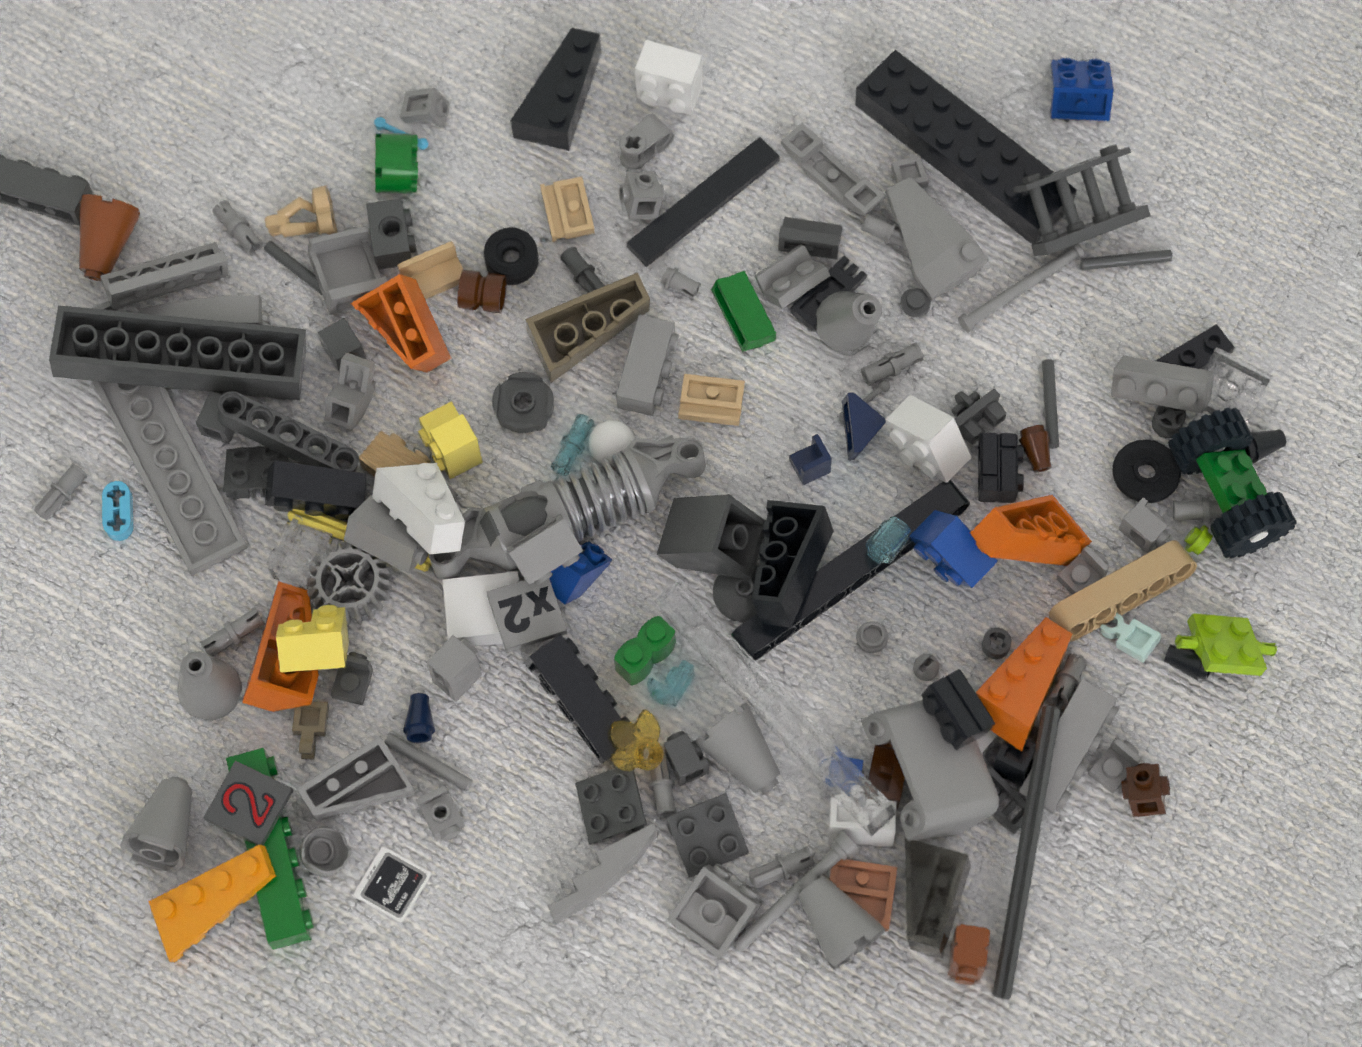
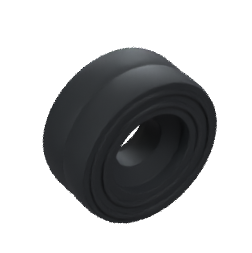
(511, 239)

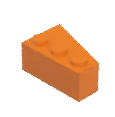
(405, 321)

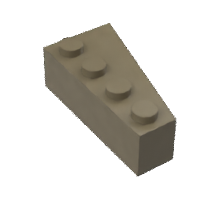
(584, 324)

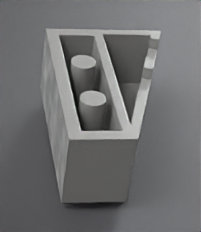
(357, 782)

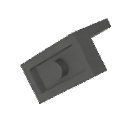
(818, 237)

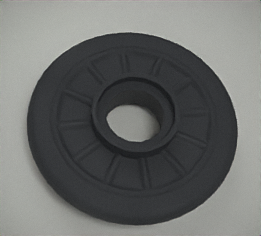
(1136, 486)

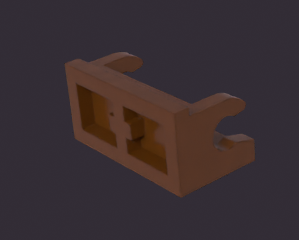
(887, 773)

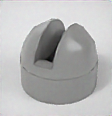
(930, 672)

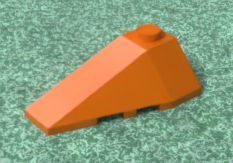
(266, 685)

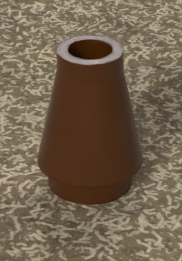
(1036, 447)

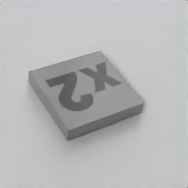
(526, 614)

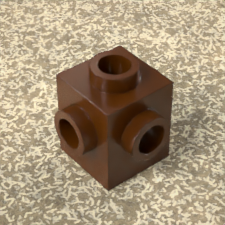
(1146, 789)

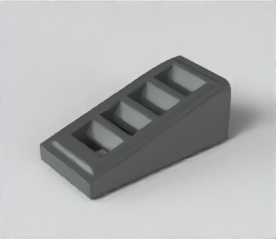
(1007, 791)

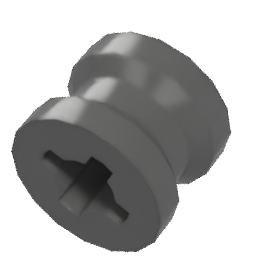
(1174, 416)

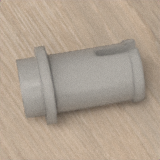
(680, 283)

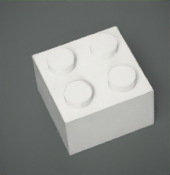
(668, 77)
(928, 439)

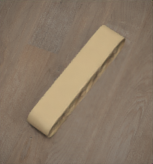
(1123, 589)

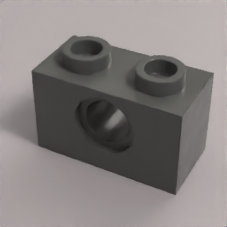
(388, 217)

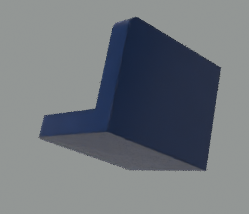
(811, 461)

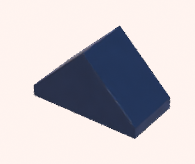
(860, 424)

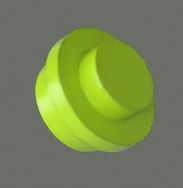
(1198, 539)

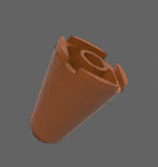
(103, 233)

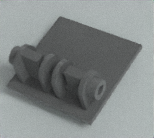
(247, 470)
(610, 804)
(707, 834)

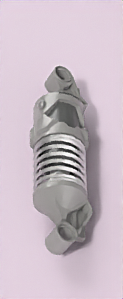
(641, 475)

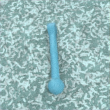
(380, 124)

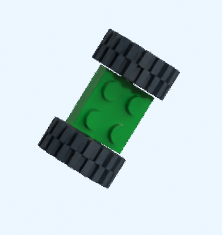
(1250, 514)

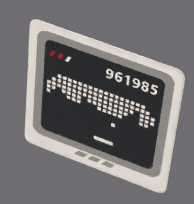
(392, 884)

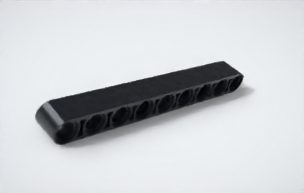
(846, 573)

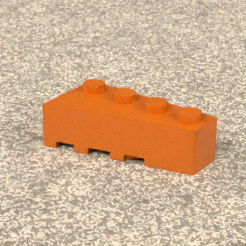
(1031, 532)
(1023, 681)

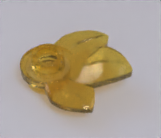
(633, 740)

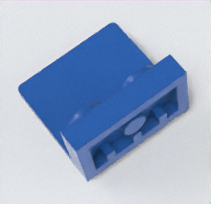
(1081, 89)

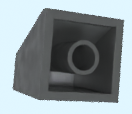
(712, 536)

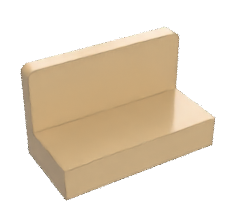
(434, 270)

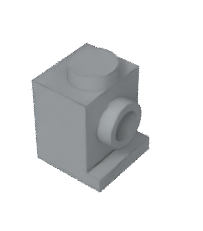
(1144, 527)
(434, 802)

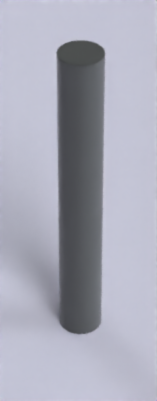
(1126, 259)
(292, 264)
(1050, 402)

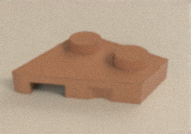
(868, 885)

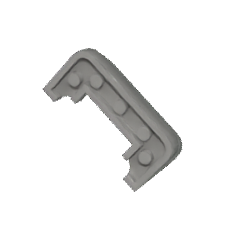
(947, 784)

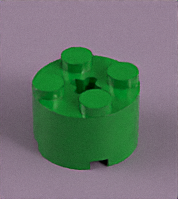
(396, 163)

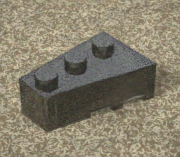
(933, 894)

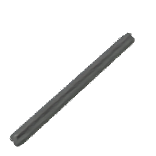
(1026, 852)

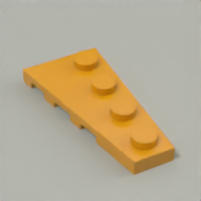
(202, 902)

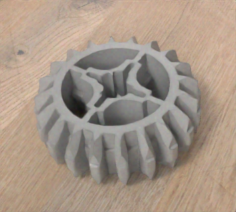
(362, 564)

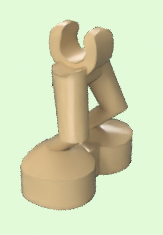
(320, 205)

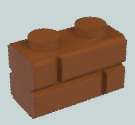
(968, 954)

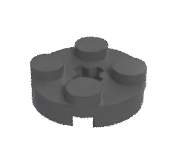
(533, 416)

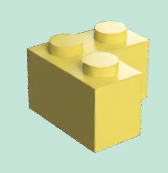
(450, 440)
(315, 643)

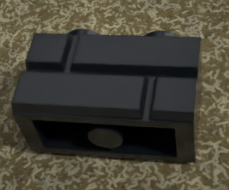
(999, 467)
(957, 710)

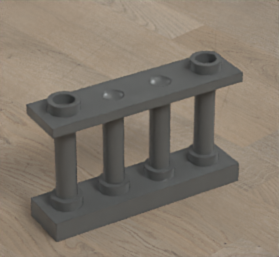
(1102, 220)

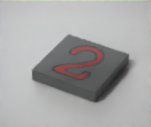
(248, 804)

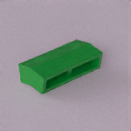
(743, 311)

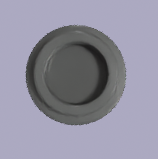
(915, 303)

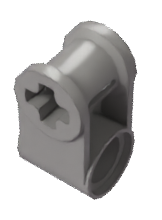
(644, 142)

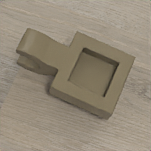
(310, 722)

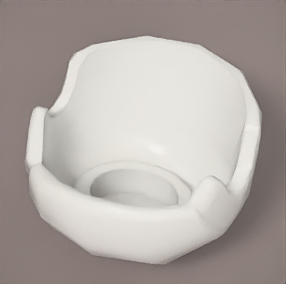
(609, 439)

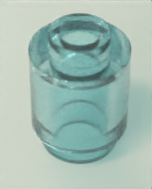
(887, 540)

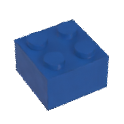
(952, 549)

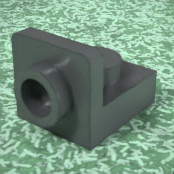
(353, 680)

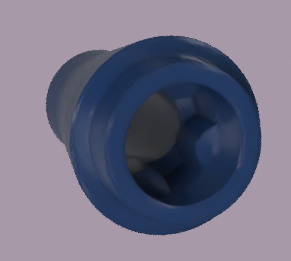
(419, 720)

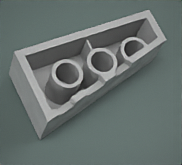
(1075, 737)

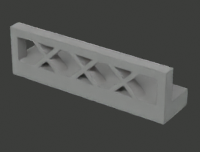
(165, 280)

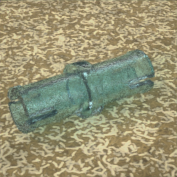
(572, 444)

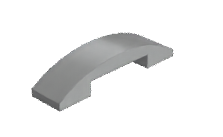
(830, 173)

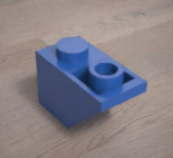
(575, 579)

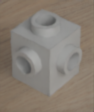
(641, 195)

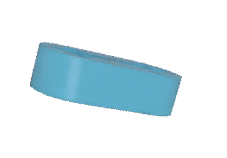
(124, 510)

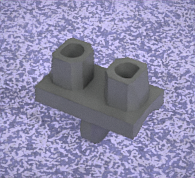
(972, 412)

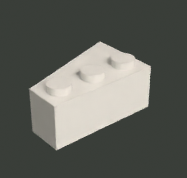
(423, 503)

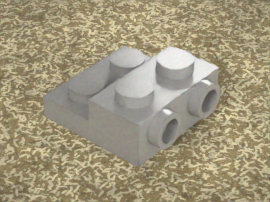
(715, 909)

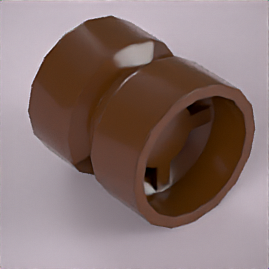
(481, 291)

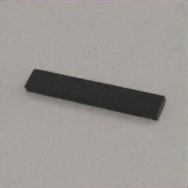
(703, 201)

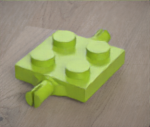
(1226, 644)

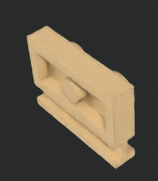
(567, 209)
(711, 399)

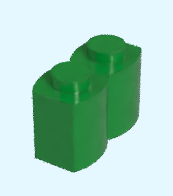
(638, 655)

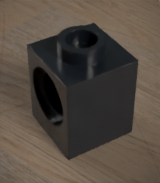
(1013, 763)

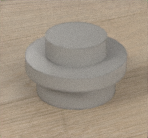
(872, 637)

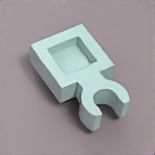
(1133, 639)

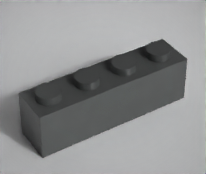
(42, 190)

